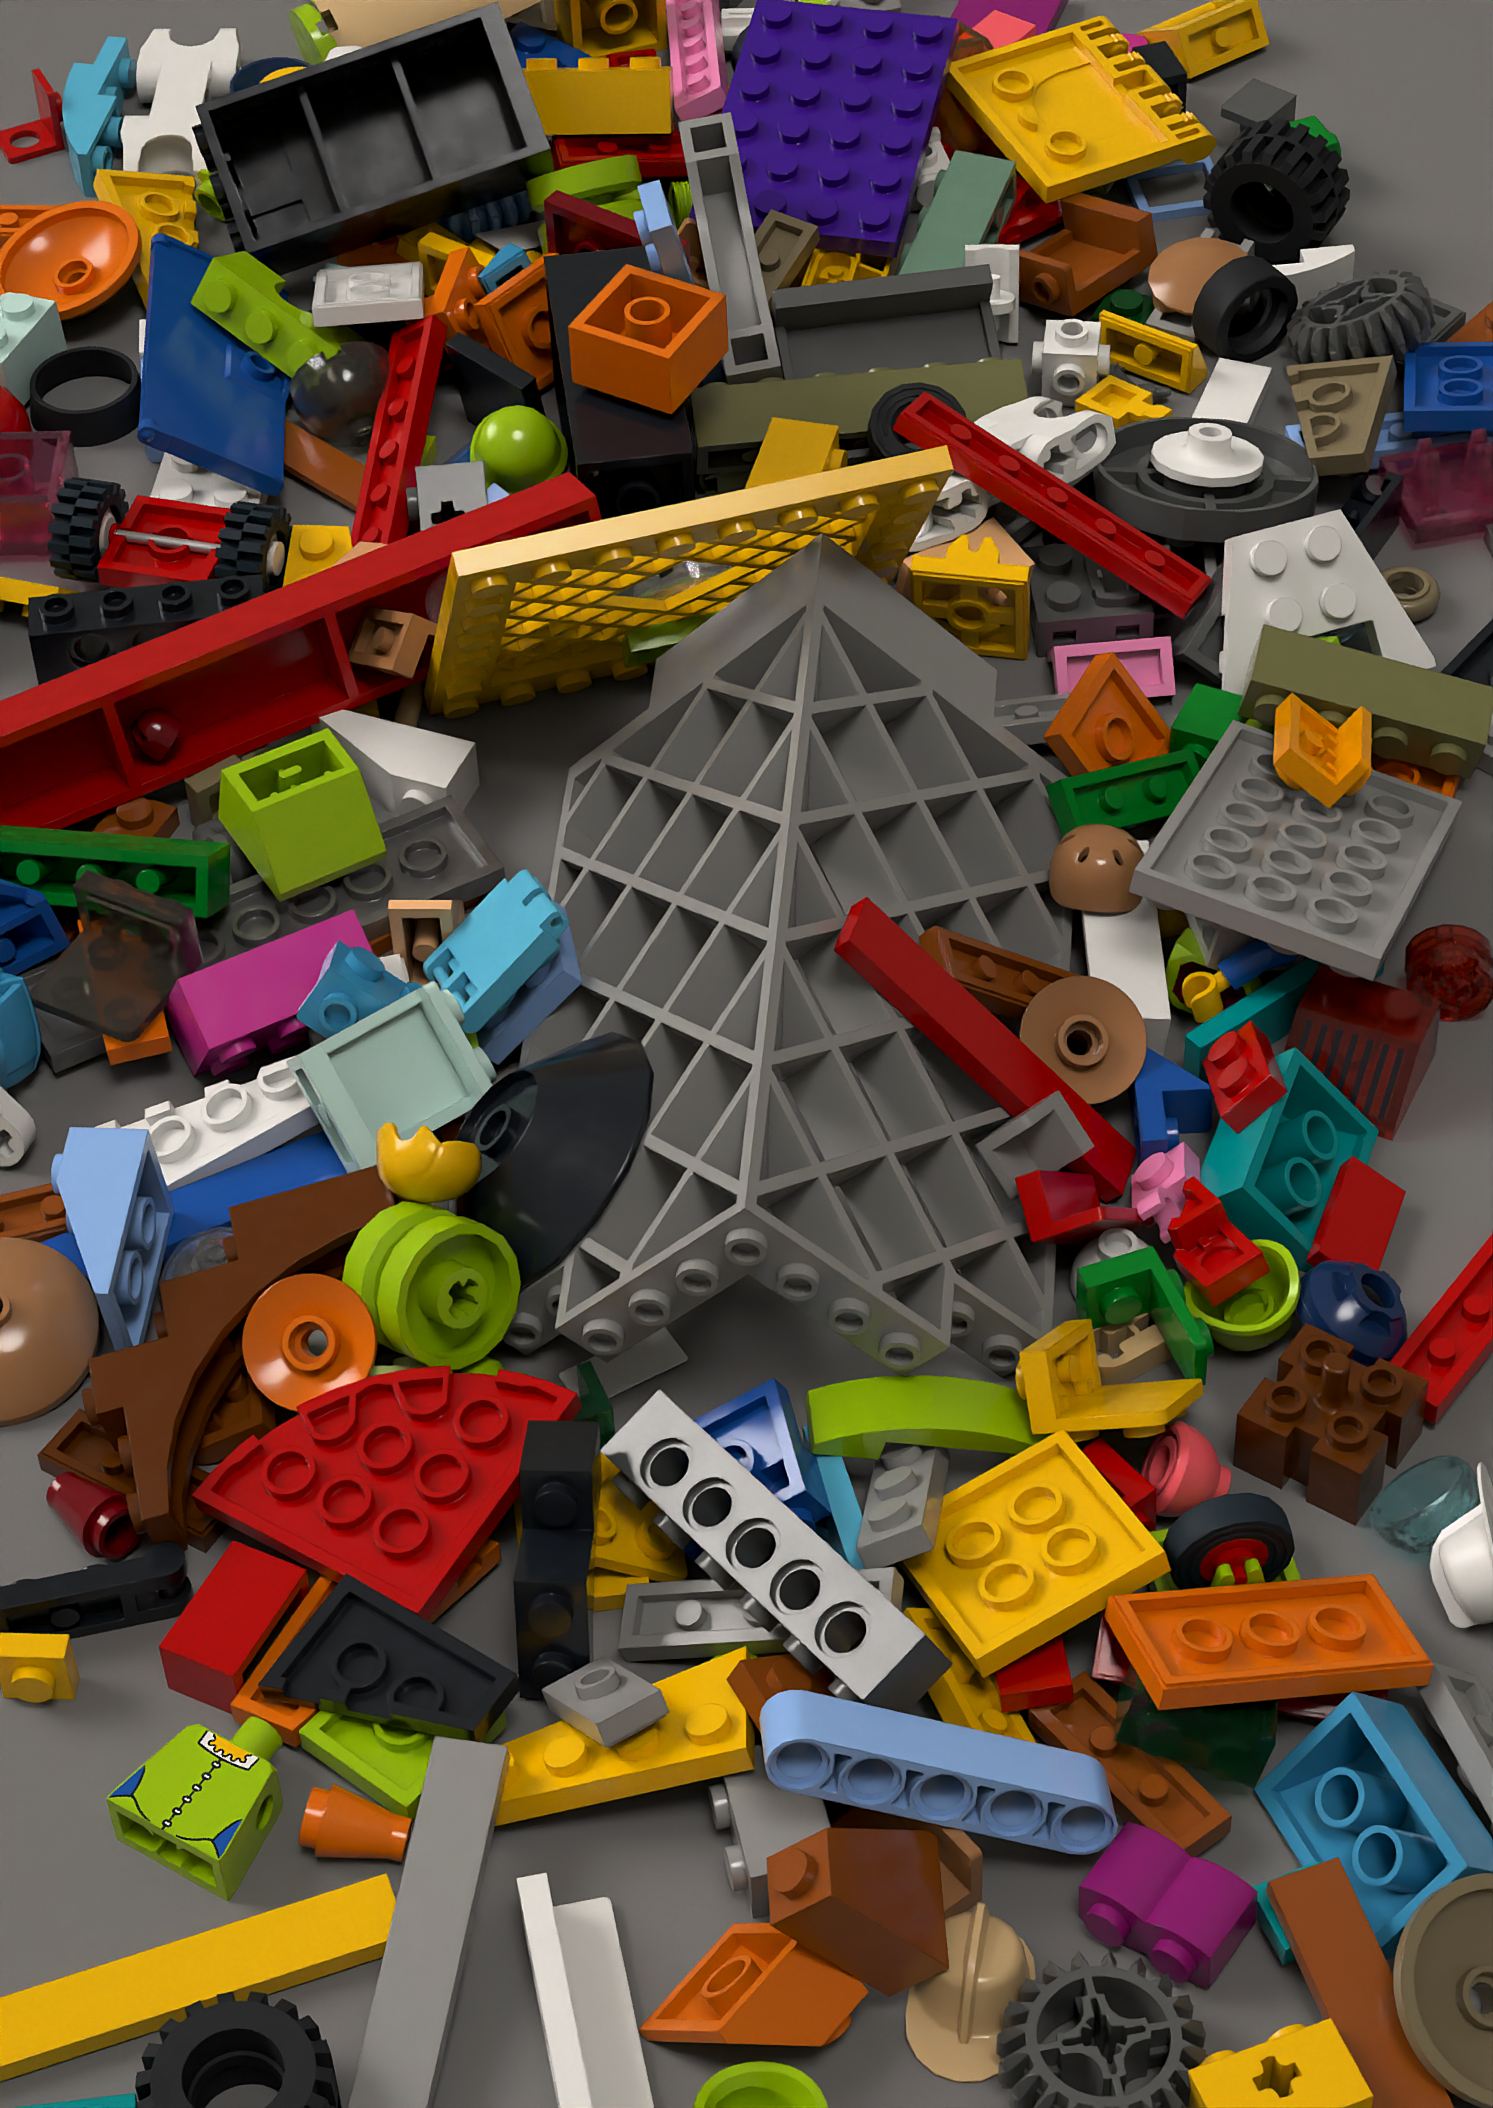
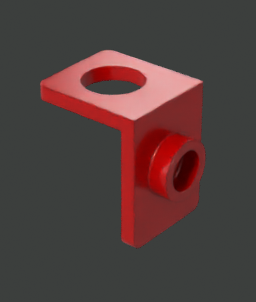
(46, 129)

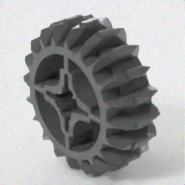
(1363, 319)
(1133, 2027)

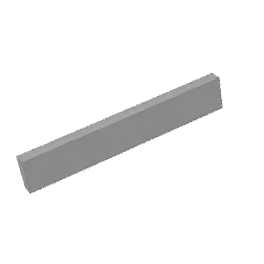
(431, 1926)

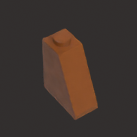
(864, 1903)

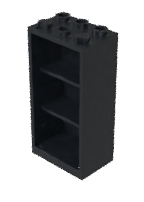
(374, 142)
(615, 446)

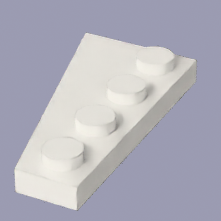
(226, 1125)

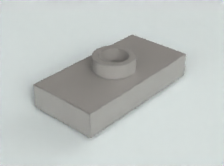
(605, 1701)

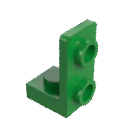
(1137, 1285)

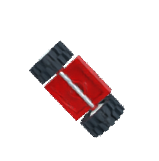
(162, 538)

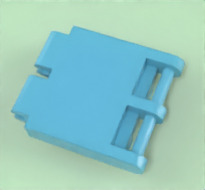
(498, 948)

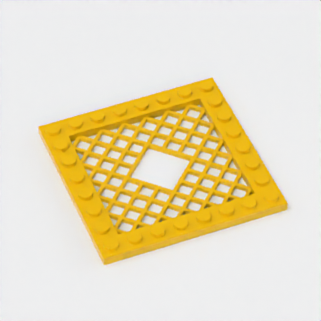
(546, 603)

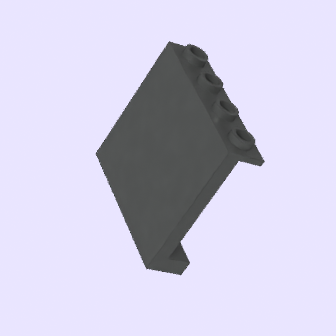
(885, 324)

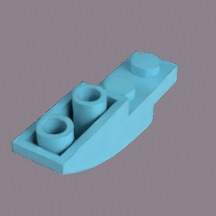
(93, 110)

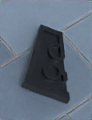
(390, 1668)

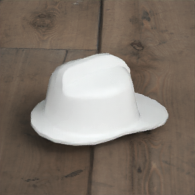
(1464, 1561)

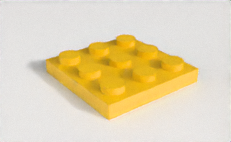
(1031, 1553)

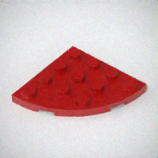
(388, 1476)

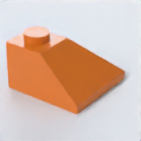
(759, 1992)

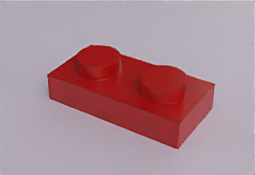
(1243, 1075)

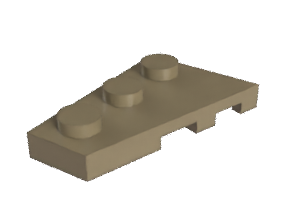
(1342, 410)

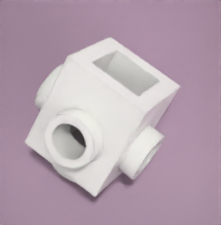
(1070, 359)

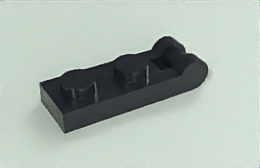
(100, 1596)

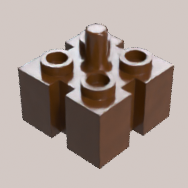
(1330, 1423)

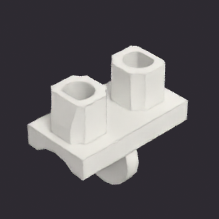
(1005, 290)

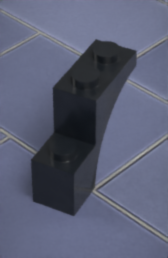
(556, 1551)

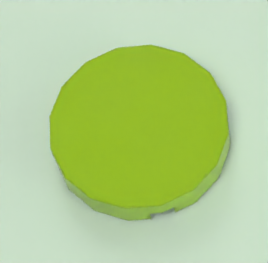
(312, 43)

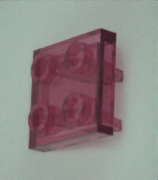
(1444, 487)

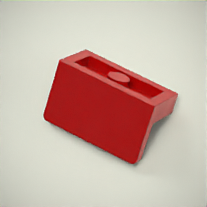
(1068, 1209)

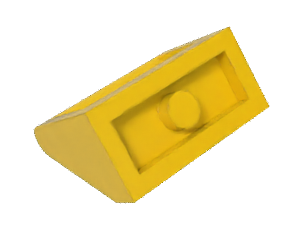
(1212, 34)

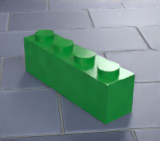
(170, 868)

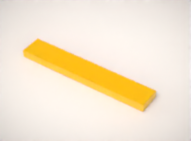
(152, 1986)

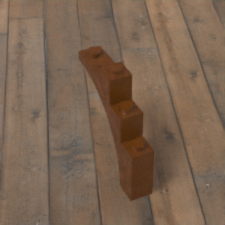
(163, 1391)

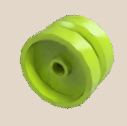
(592, 182)
(434, 1283)

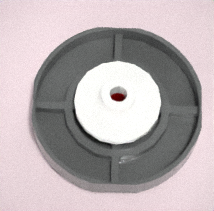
(1204, 479)

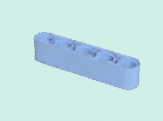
(936, 1772)

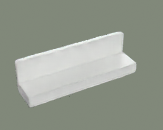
(1129, 954)
(583, 2000)

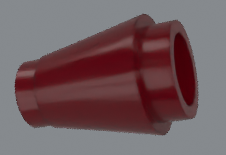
(93, 1515)

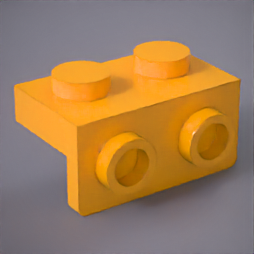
(1318, 755)

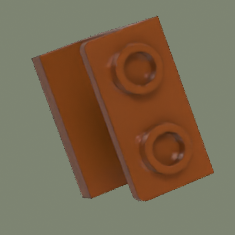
(1089, 258)

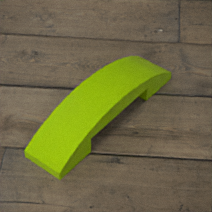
(924, 1410)

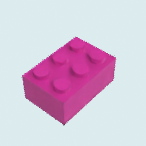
(254, 997)

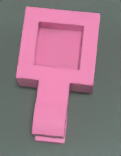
(1160, 1183)

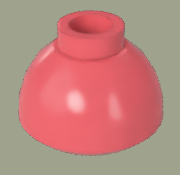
(1183, 1470)

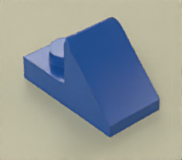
(1166, 1104)

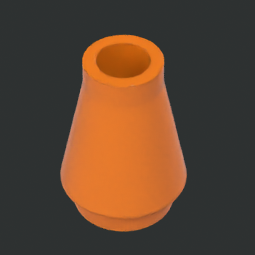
(352, 1827)

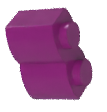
(1167, 1905)

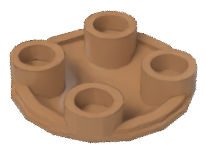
(1184, 269)

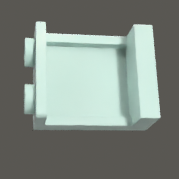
(395, 1068)

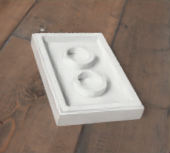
(369, 294)

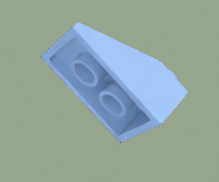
(119, 1219)

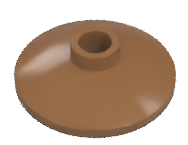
(1106, 1021)

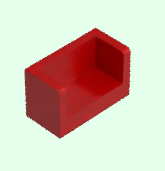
(229, 1623)

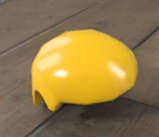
(424, 1167)

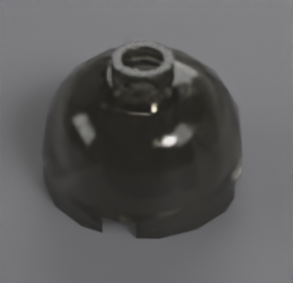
(341, 394)

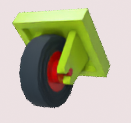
(1227, 1544)

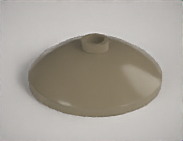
(1436, 1964)

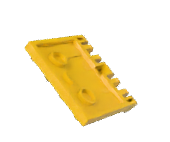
(1077, 109)

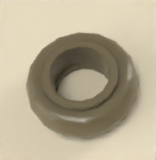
(1418, 583)

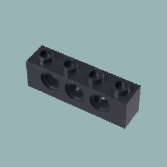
(93, 625)

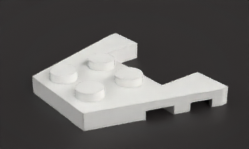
(1308, 582)

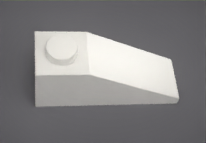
(404, 763)

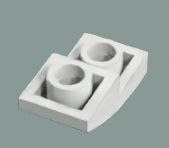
(1316, 271)

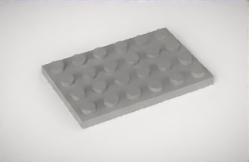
(1290, 868)

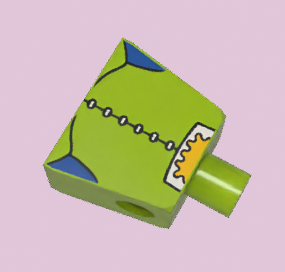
(203, 1804)

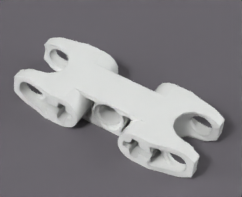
(175, 82)
(1043, 440)

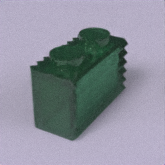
(1215, 1739)

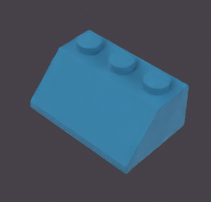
(1383, 1805)

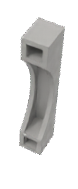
(730, 246)

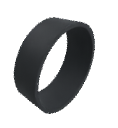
(93, 425)

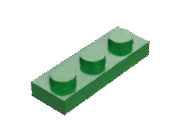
(1124, 793)

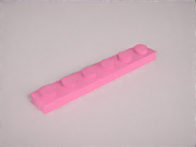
(697, 58)

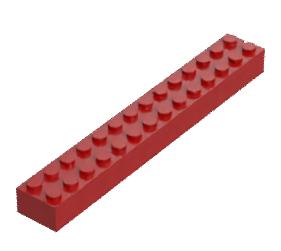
(241, 671)

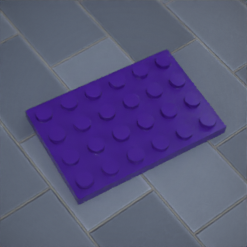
(838, 116)

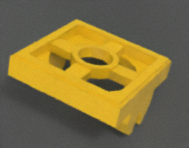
(972, 571)

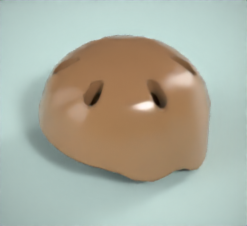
(1095, 869)

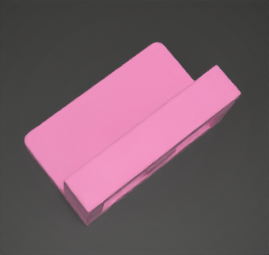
(1145, 659)

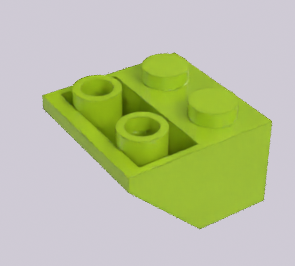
(301, 814)

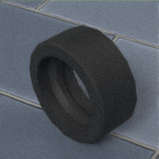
(1227, 292)

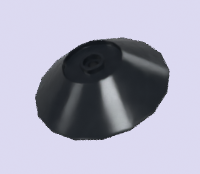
(557, 1146)

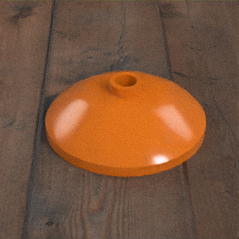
(72, 256)

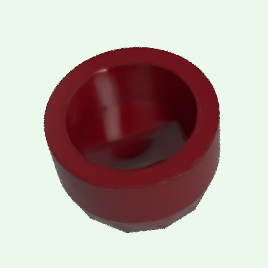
(155, 732)

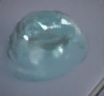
(1423, 1503)

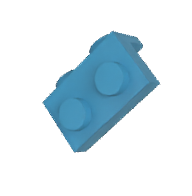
(349, 990)

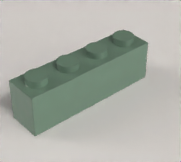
(967, 209)

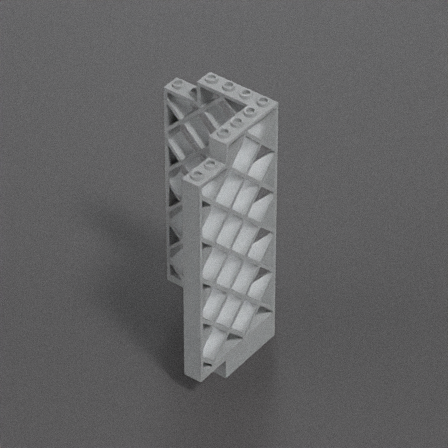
(691, 889)

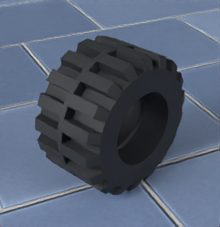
(1294, 166)
(236, 2047)

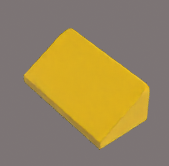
(1153, 353)

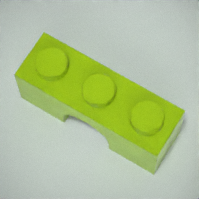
(247, 303)

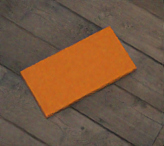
(1267, 1641)

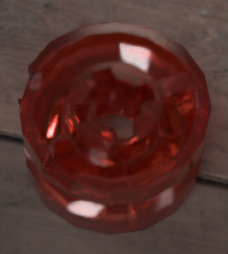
(1452, 967)

